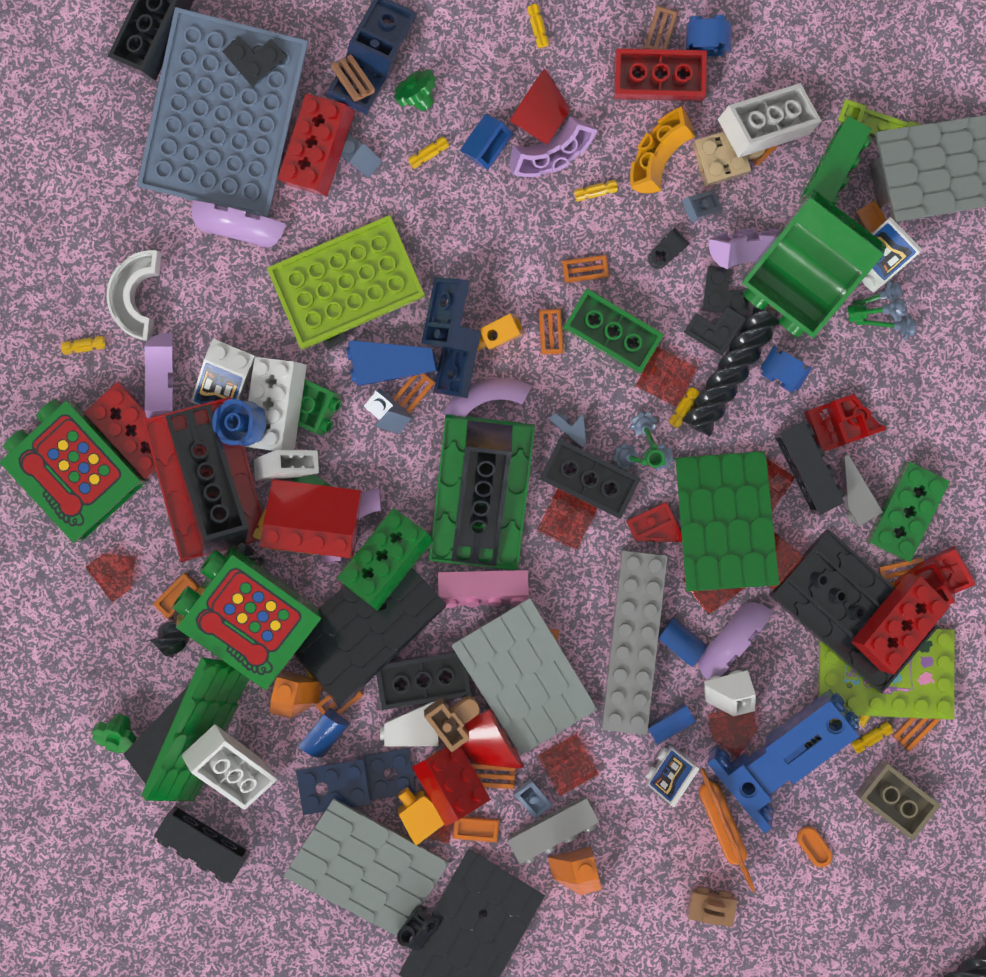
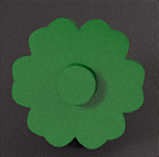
(416, 90)
(115, 734)

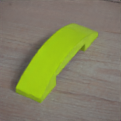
(870, 118)

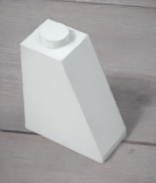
(286, 464)
(409, 729)

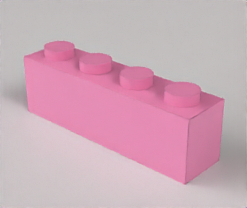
(483, 588)

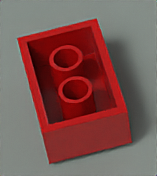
(451, 784)

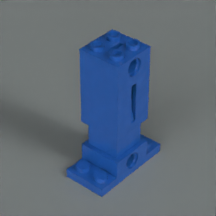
(787, 755)

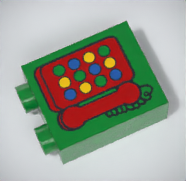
(71, 469)
(245, 616)

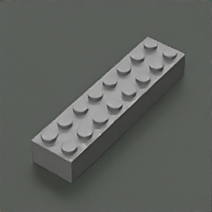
(634, 642)

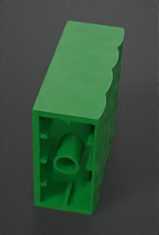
(812, 265)

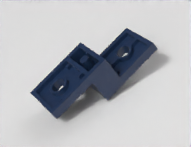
(375, 50)
(457, 342)
(355, 780)

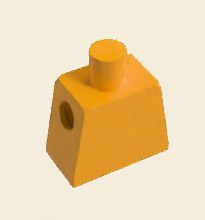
(507, 329)
(418, 815)

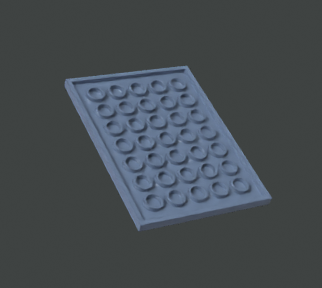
(209, 127)

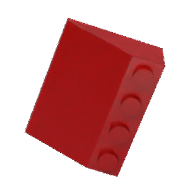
(311, 519)

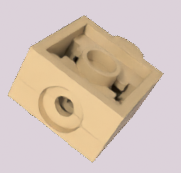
(717, 157)

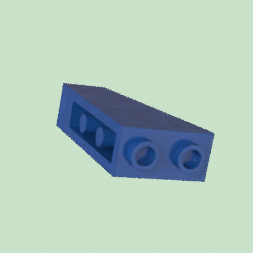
(388, 362)

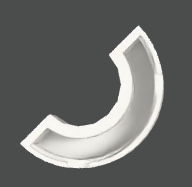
(122, 290)

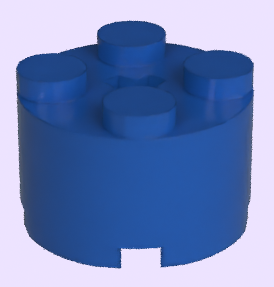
(709, 35)
(785, 368)
(239, 422)

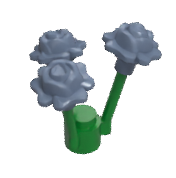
(897, 308)
(655, 455)

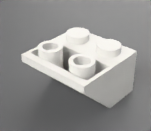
(731, 693)

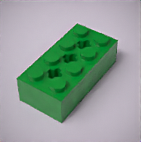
(838, 160)
(609, 317)
(921, 507)
(387, 572)

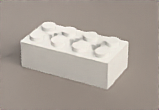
(769, 120)
(279, 391)
(229, 767)

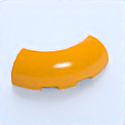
(657, 148)

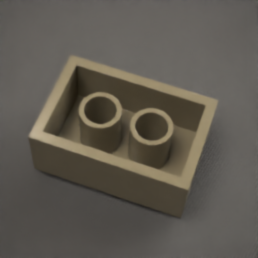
(897, 799)

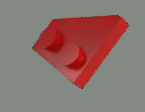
(655, 525)

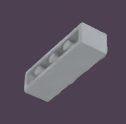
(553, 829)

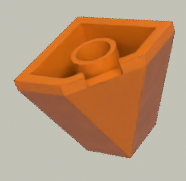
(293, 694)
(576, 870)

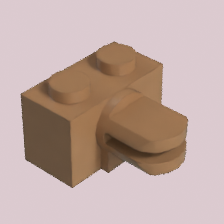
(450, 721)
(711, 906)

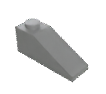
(858, 498)

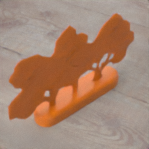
(724, 825)

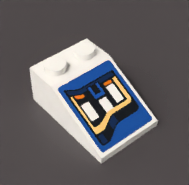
(898, 252)
(223, 373)
(671, 774)

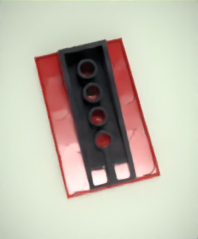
(202, 482)

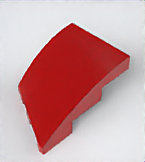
(541, 109)
(845, 424)
(944, 573)
(489, 743)

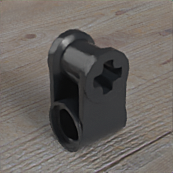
(670, 247)
(417, 926)

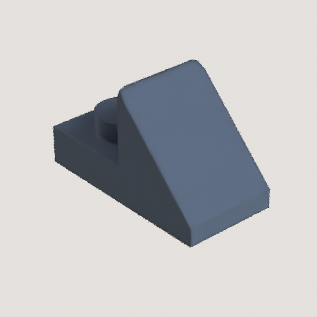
(360, 156)
(701, 205)
(390, 414)
(575, 432)
(532, 798)

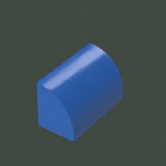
(486, 141)
(682, 641)
(671, 723)
(324, 734)

